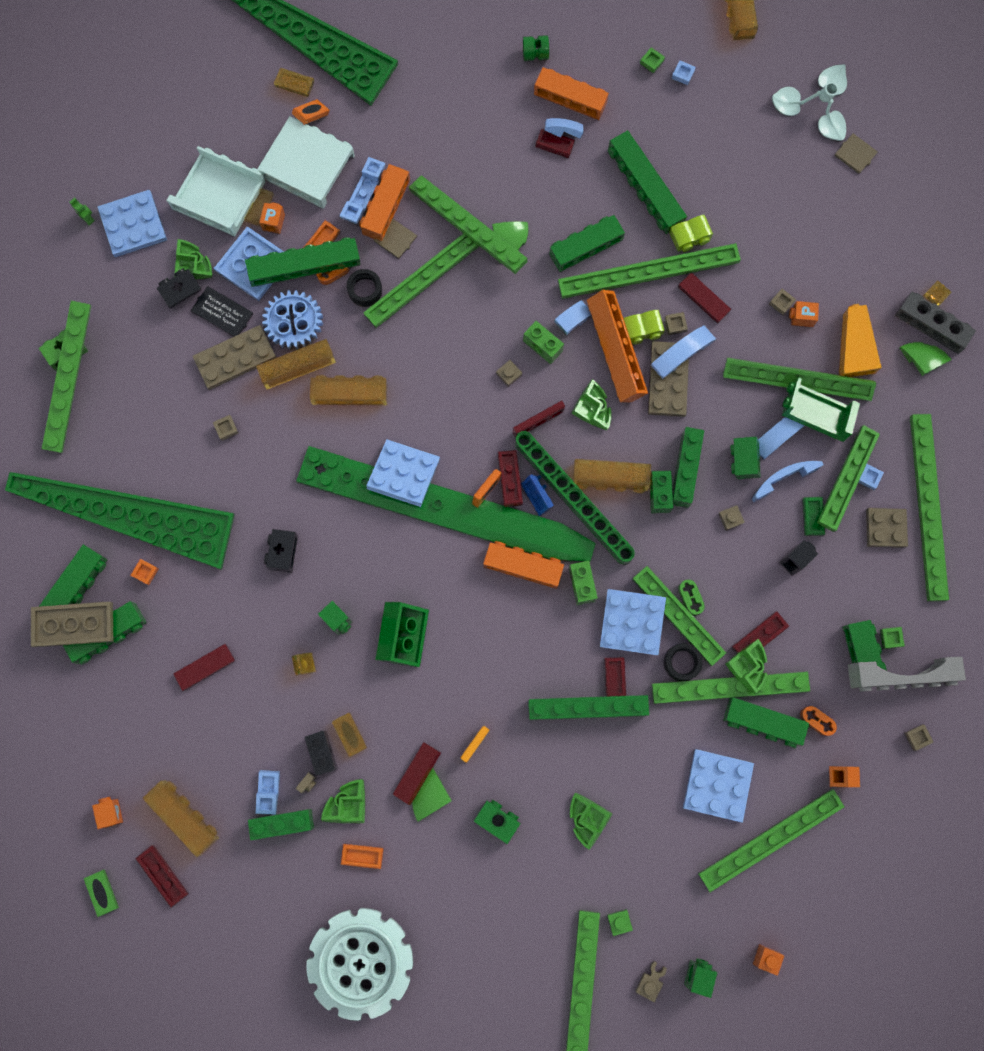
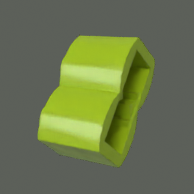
(691, 233)
(644, 326)

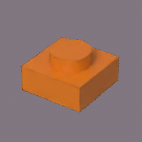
(144, 572)

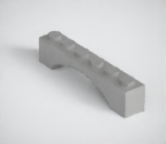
(869, 675)

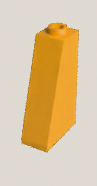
(858, 344)

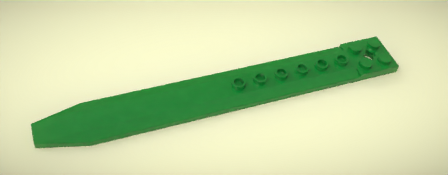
(449, 510)

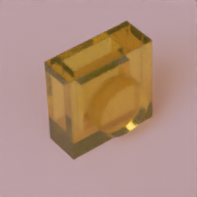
(937, 293)
(303, 663)

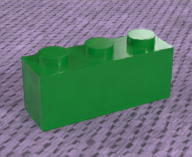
(863, 643)
(281, 824)

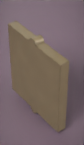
(856, 153)
(397, 239)

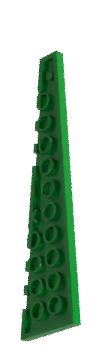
(337, 53)
(174, 526)

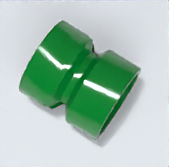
(530, 45)

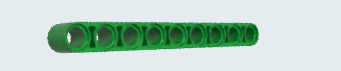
(572, 488)

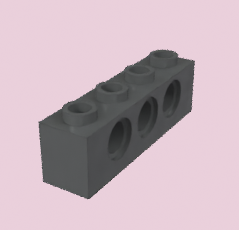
(925, 323)

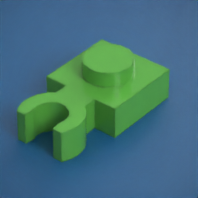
(82, 210)

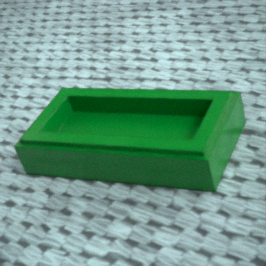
(811, 512)

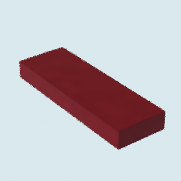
(704, 298)
(539, 418)
(510, 478)
(764, 632)
(204, 667)
(416, 773)
(162, 876)

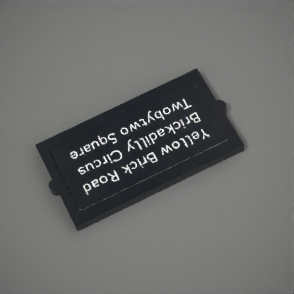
(222, 312)

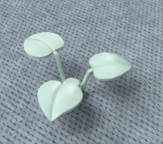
(833, 83)

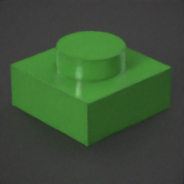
(652, 60)
(892, 637)
(619, 922)

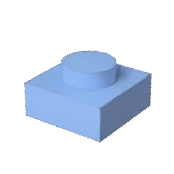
(683, 72)
(871, 477)

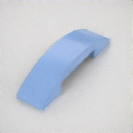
(364, 191)
(682, 351)
(777, 436)
(805, 468)

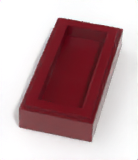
(554, 144)
(615, 676)

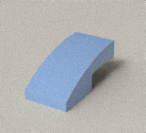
(558, 126)
(573, 317)
(267, 792)

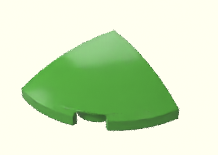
(512, 232)
(190, 258)
(925, 356)
(593, 407)
(749, 666)
(430, 797)
(347, 805)
(588, 819)

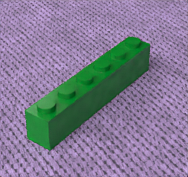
(646, 181)
(302, 262)
(588, 707)

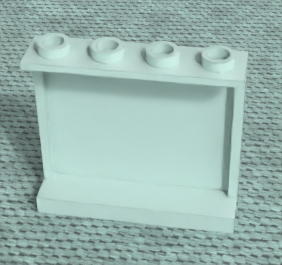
(305, 161)
(218, 191)

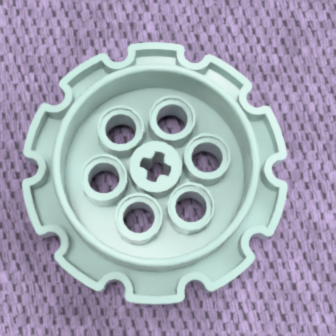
(354, 999)

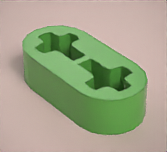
(696, 596)

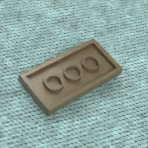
(234, 357)
(669, 394)
(71, 624)

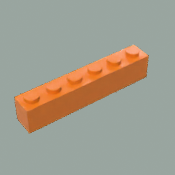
(617, 346)

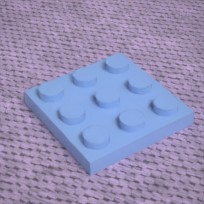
(132, 223)
(233, 265)
(403, 473)
(633, 622)
(718, 785)

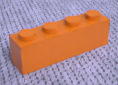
(571, 93)
(385, 202)
(523, 565)

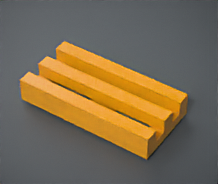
(474, 744)

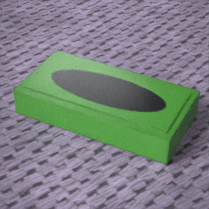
(101, 893)

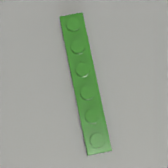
(848, 478)
(680, 617)

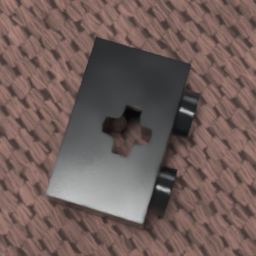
(175, 297)
(799, 557)
(284, 561)
(321, 753)

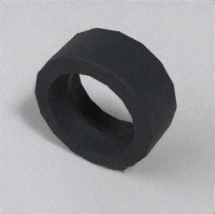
(359, 275)
(697, 659)

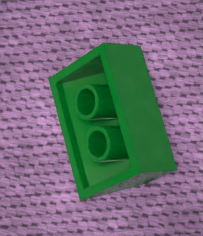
(402, 634)

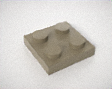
(886, 527)

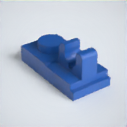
(537, 494)

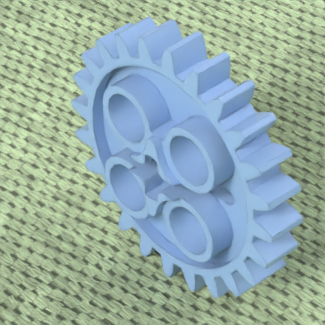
(275, 323)

